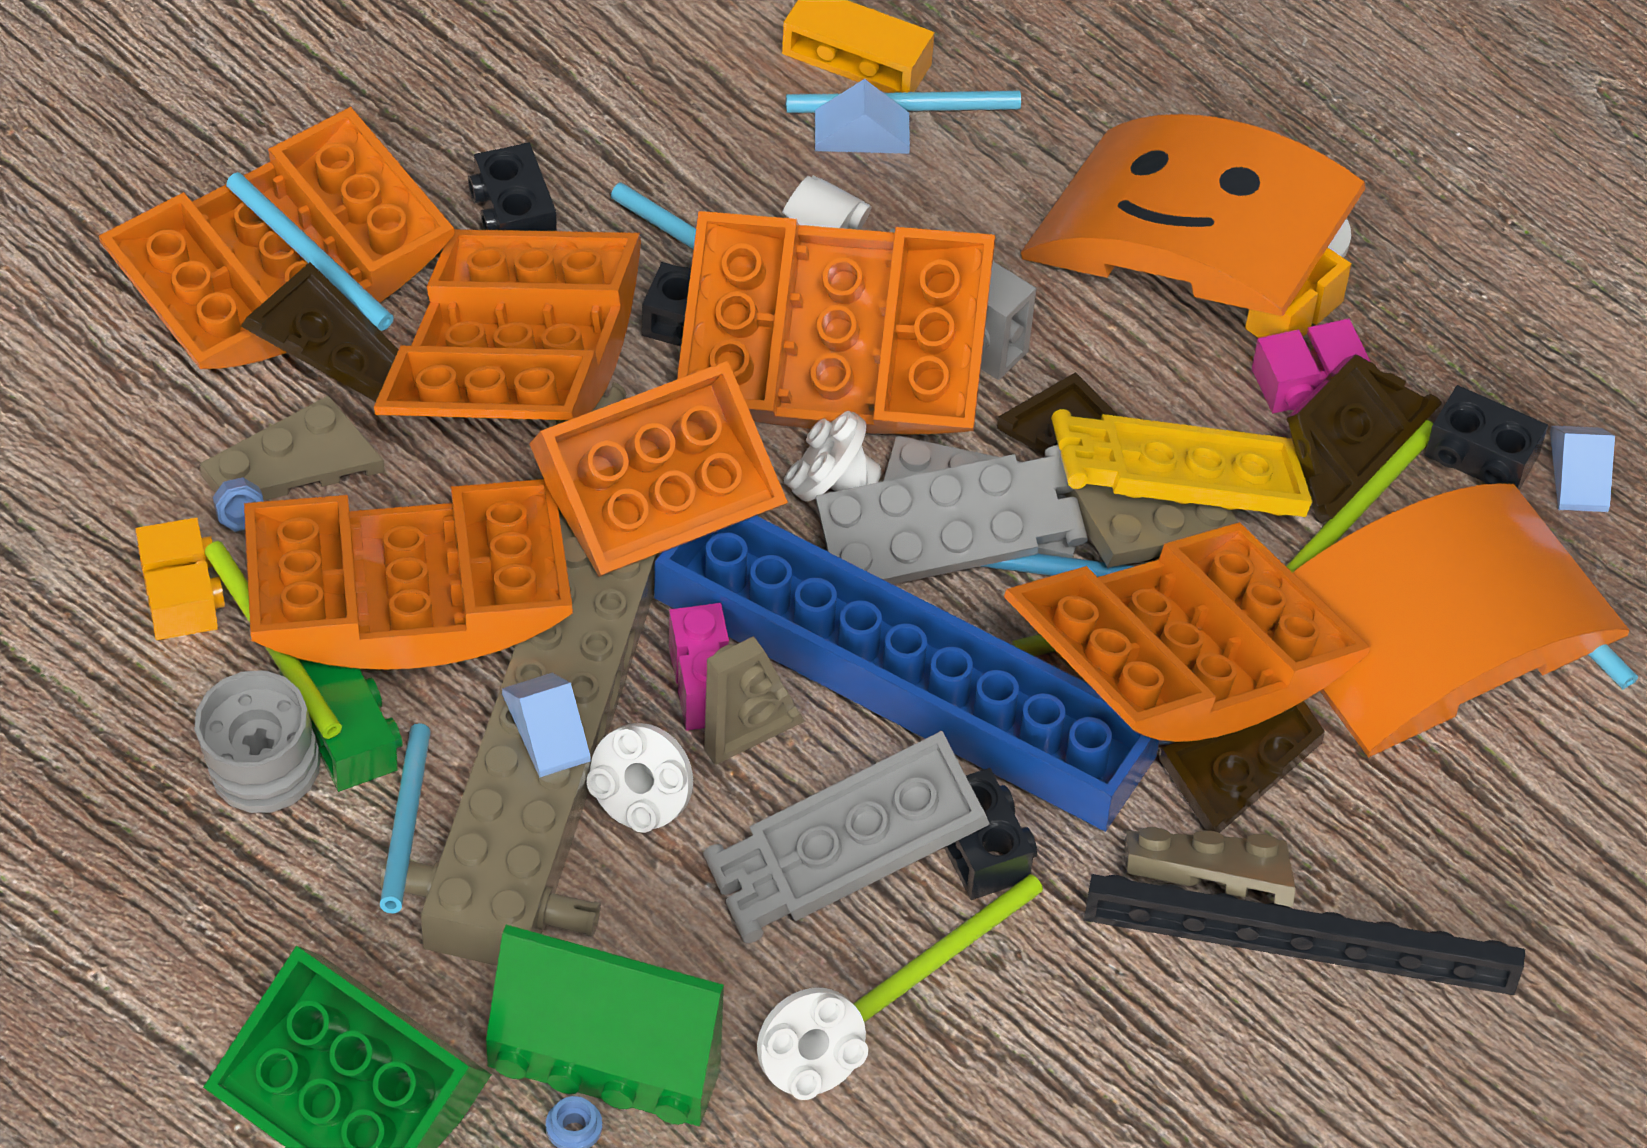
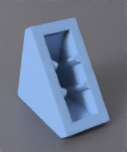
(862, 122)
(1582, 467)
(548, 723)

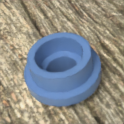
(574, 1110)

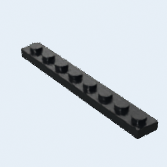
(1304, 934)

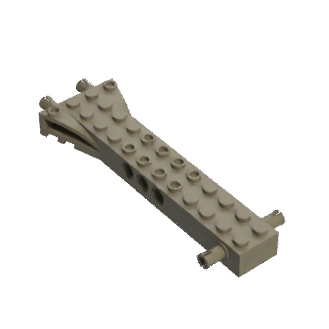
(511, 823)

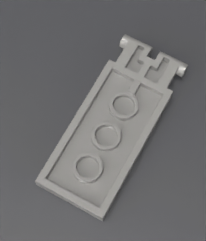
(952, 517)
(847, 836)

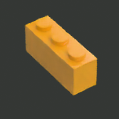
(858, 43)

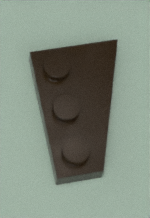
(325, 331)
(1032, 419)
(1234, 770)

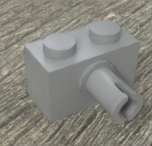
(1007, 321)

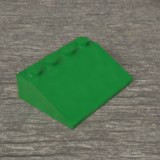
(605, 1026)
(342, 1066)

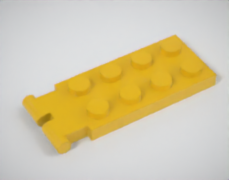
(1183, 463)

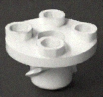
(833, 459)
(641, 776)
(811, 1042)

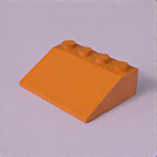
(658, 469)

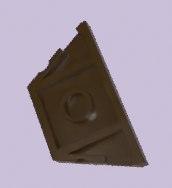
(1353, 429)

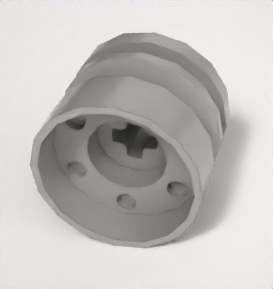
(257, 741)

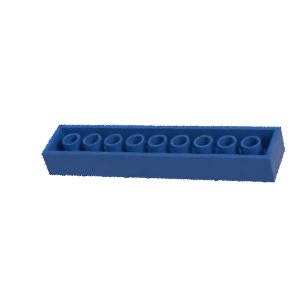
(913, 665)

